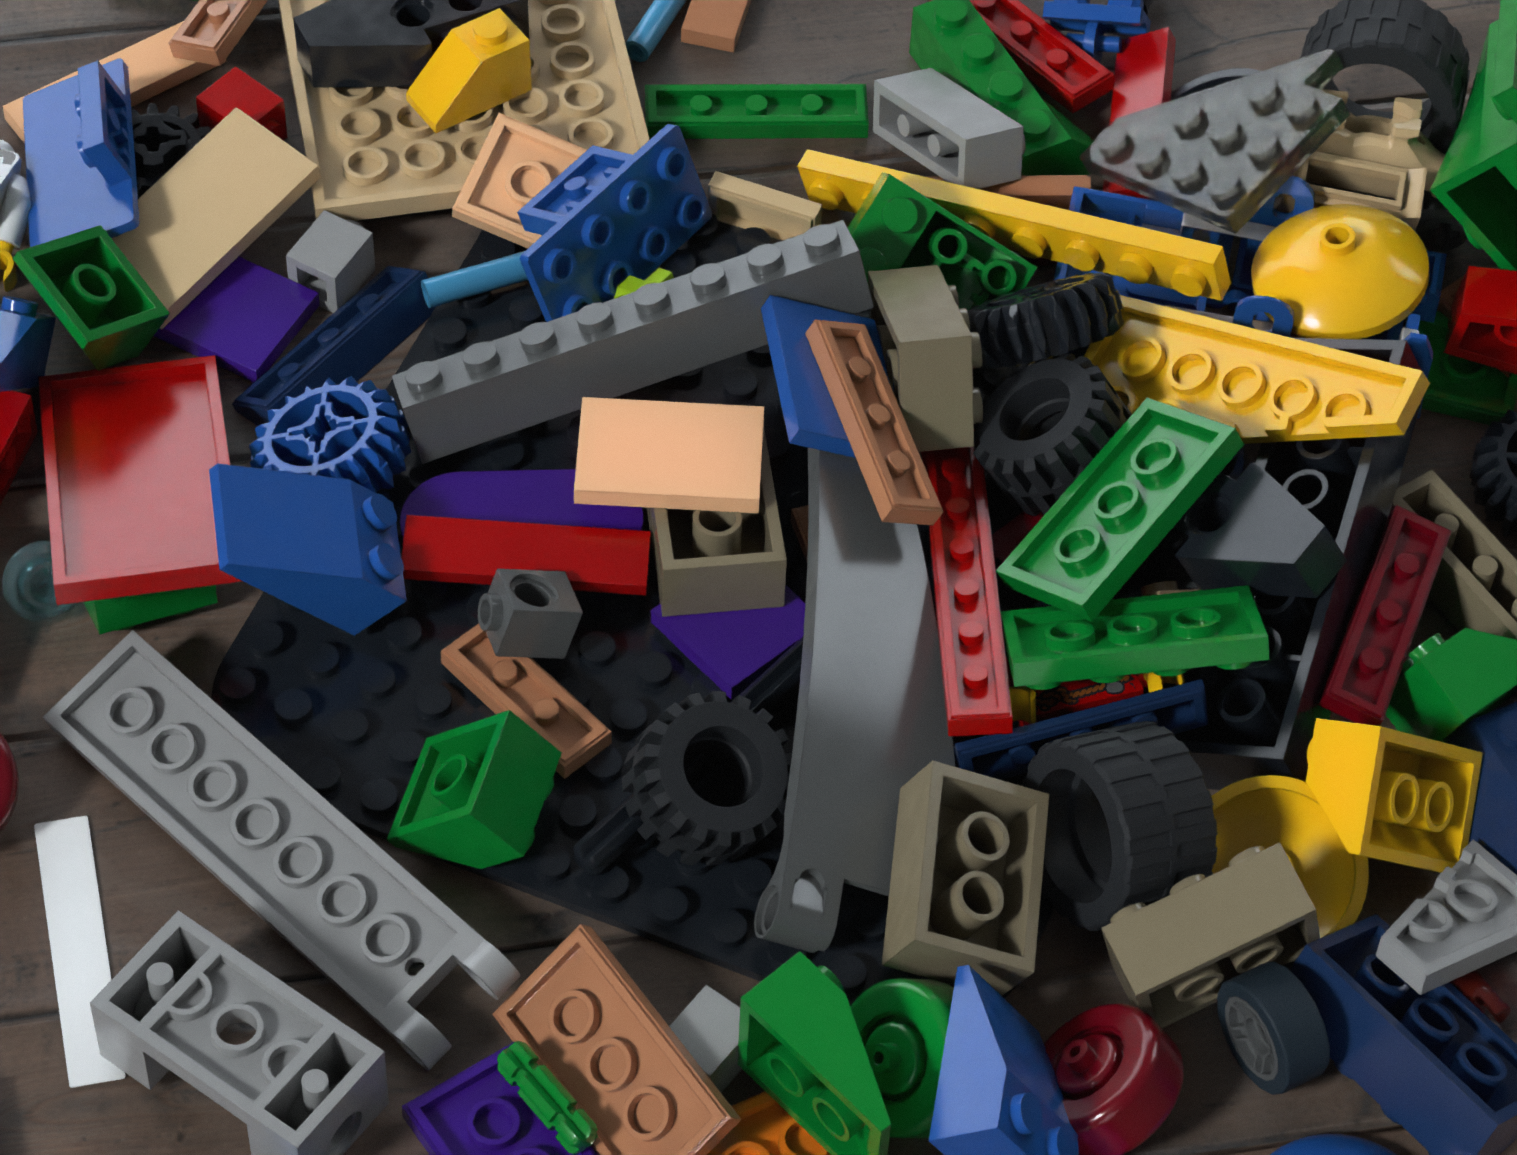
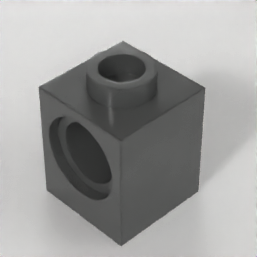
(529, 613)

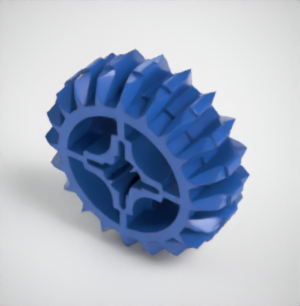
(336, 433)

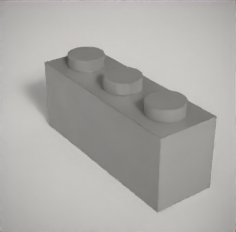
(948, 129)

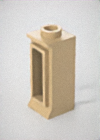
(1362, 176)

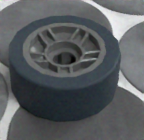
(1273, 1028)

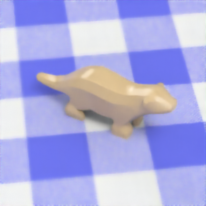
(1386, 140)

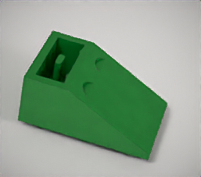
(908, 230)

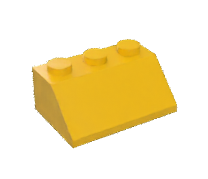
(1394, 792)

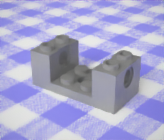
(296, 1084)

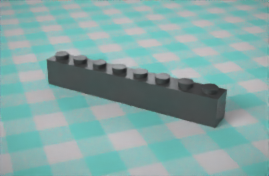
(624, 341)

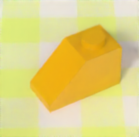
(472, 71)

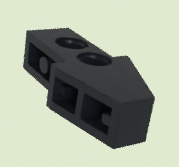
(384, 39)
(1254, 537)

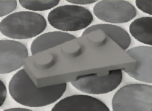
(1457, 925)

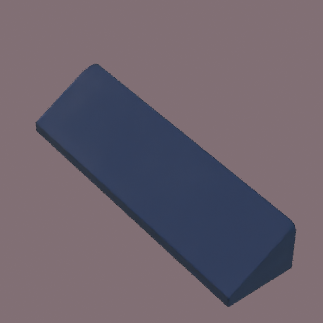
(344, 343)
(1008, 755)

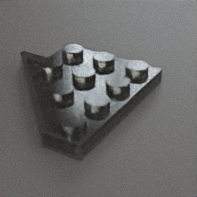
(1225, 145)

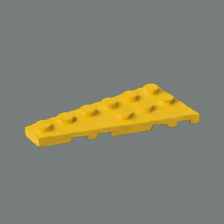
(1254, 378)

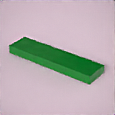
(758, 110)

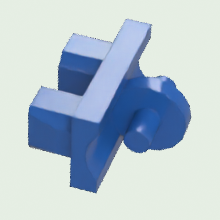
(1095, 20)

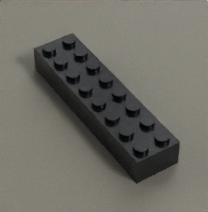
(1269, 709)

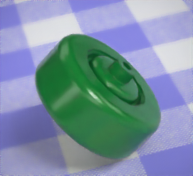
(904, 1039)

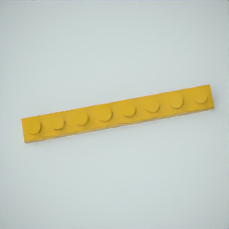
(1036, 228)

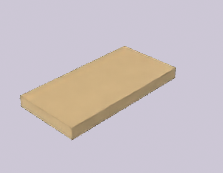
(213, 207)

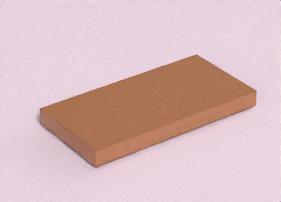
(615, 1054)

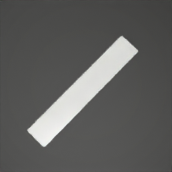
(75, 942)

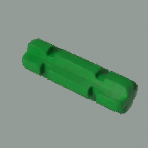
(547, 1097)

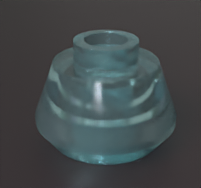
(30, 586)

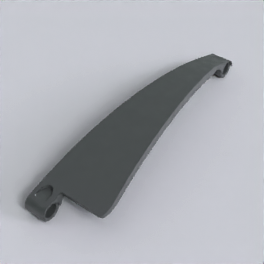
(864, 707)

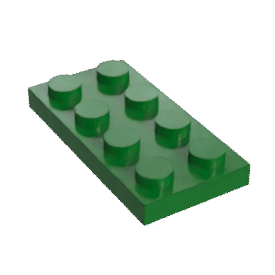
(1119, 508)
(1135, 637)

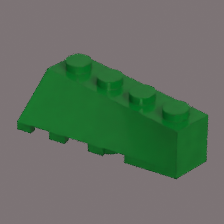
(965, 50)

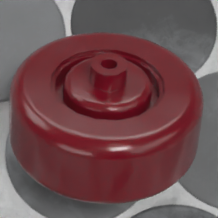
(1115, 1076)

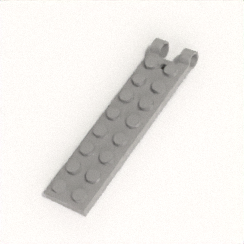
(274, 841)

